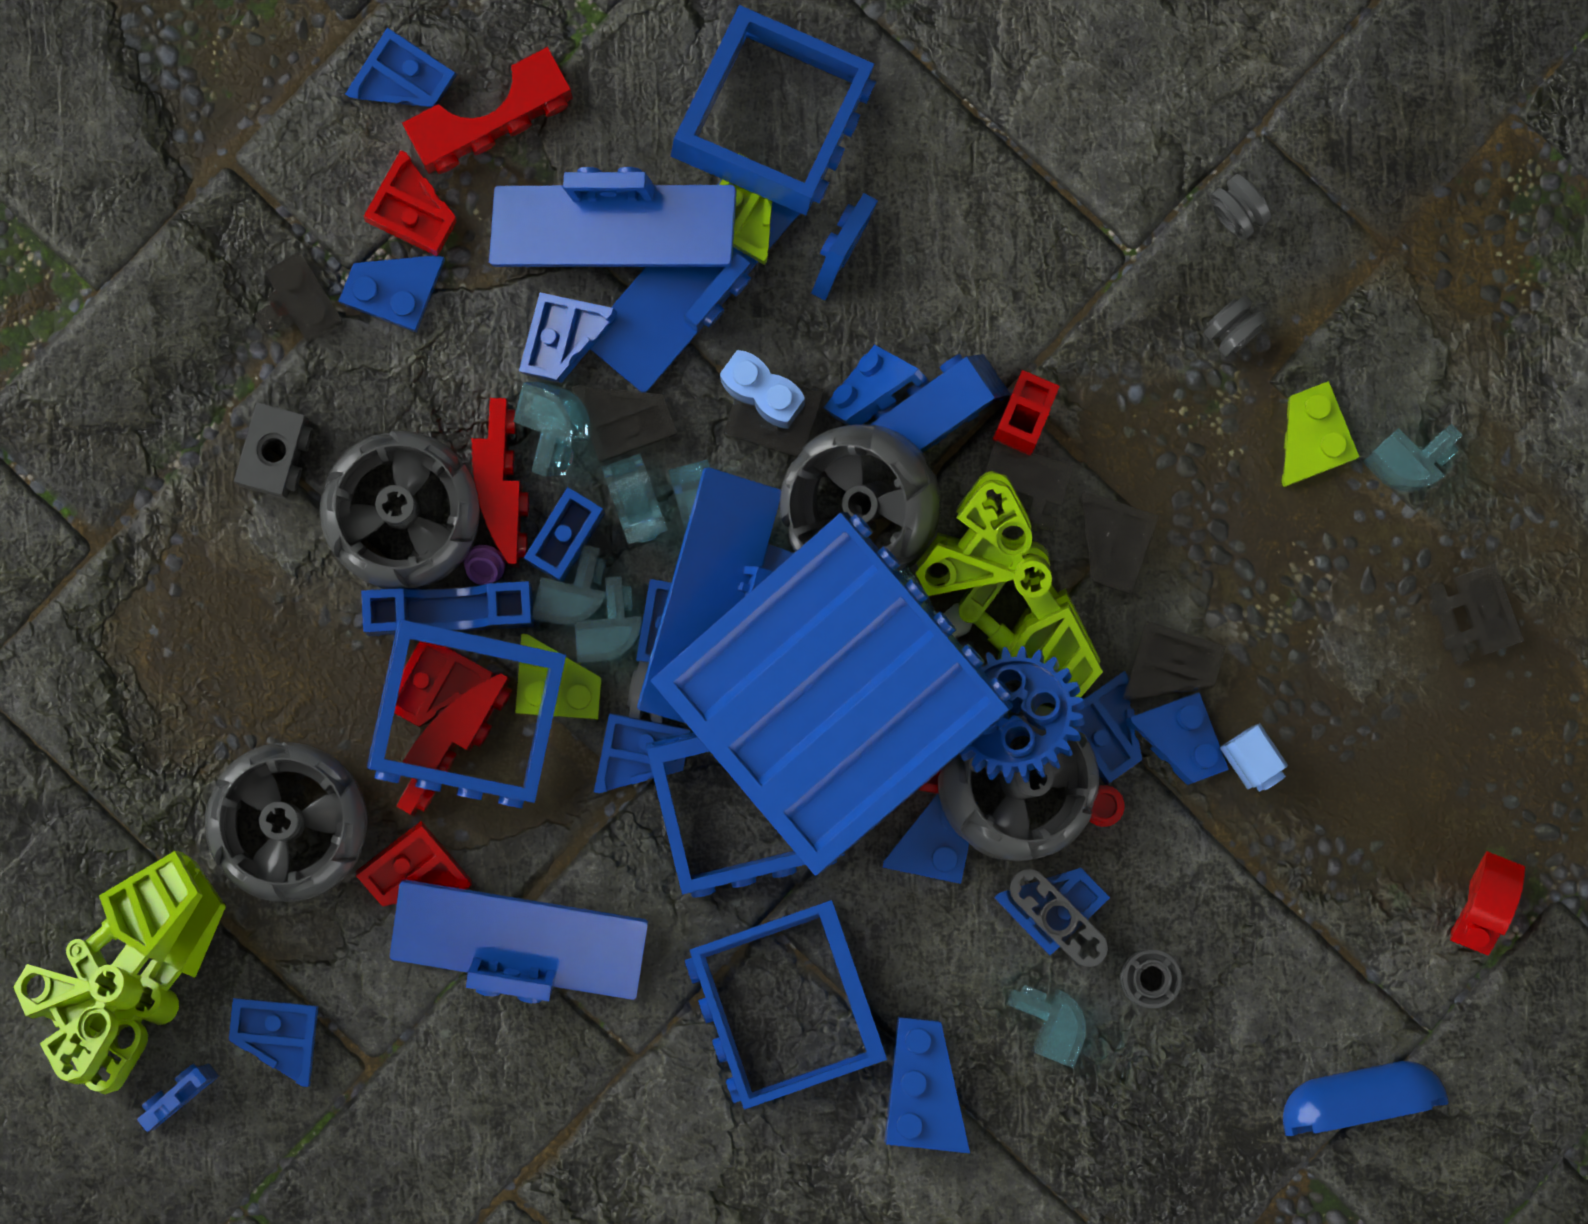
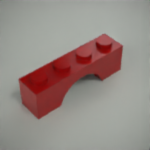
(444, 137)

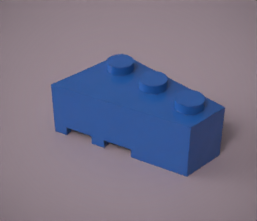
(945, 402)
(923, 1091)

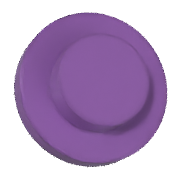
(484, 564)

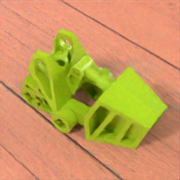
(987, 560)
(159, 915)

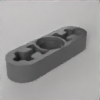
(1087, 933)

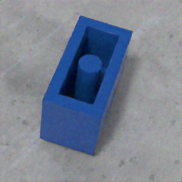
(564, 534)

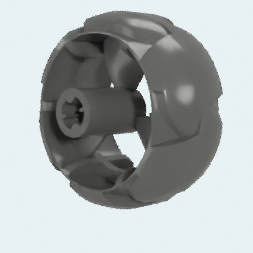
(839, 457)
(412, 460)
(251, 781)
(1007, 831)

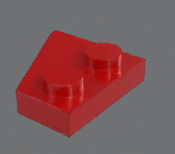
(410, 208)
(433, 681)
(411, 857)

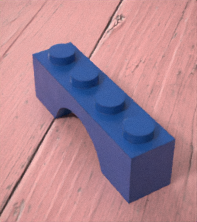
(452, 609)

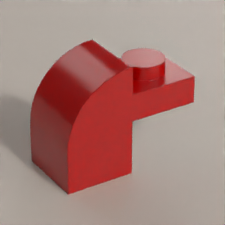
(1026, 413)
(1490, 903)

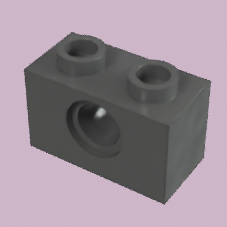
(267, 427)

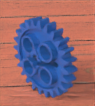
(1039, 685)

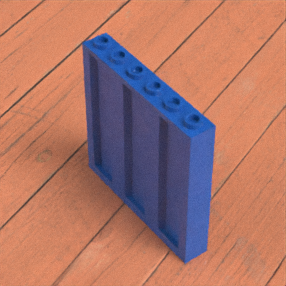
(833, 691)

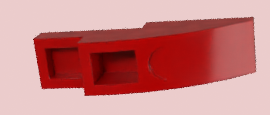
(499, 499)
(460, 724)

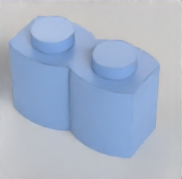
(752, 383)
(1255, 758)

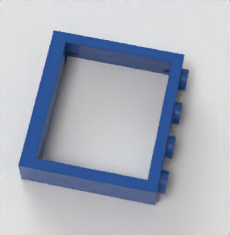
(743, 171)
(432, 778)
(705, 883)
(725, 1044)

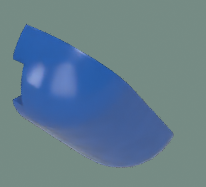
(1362, 1097)

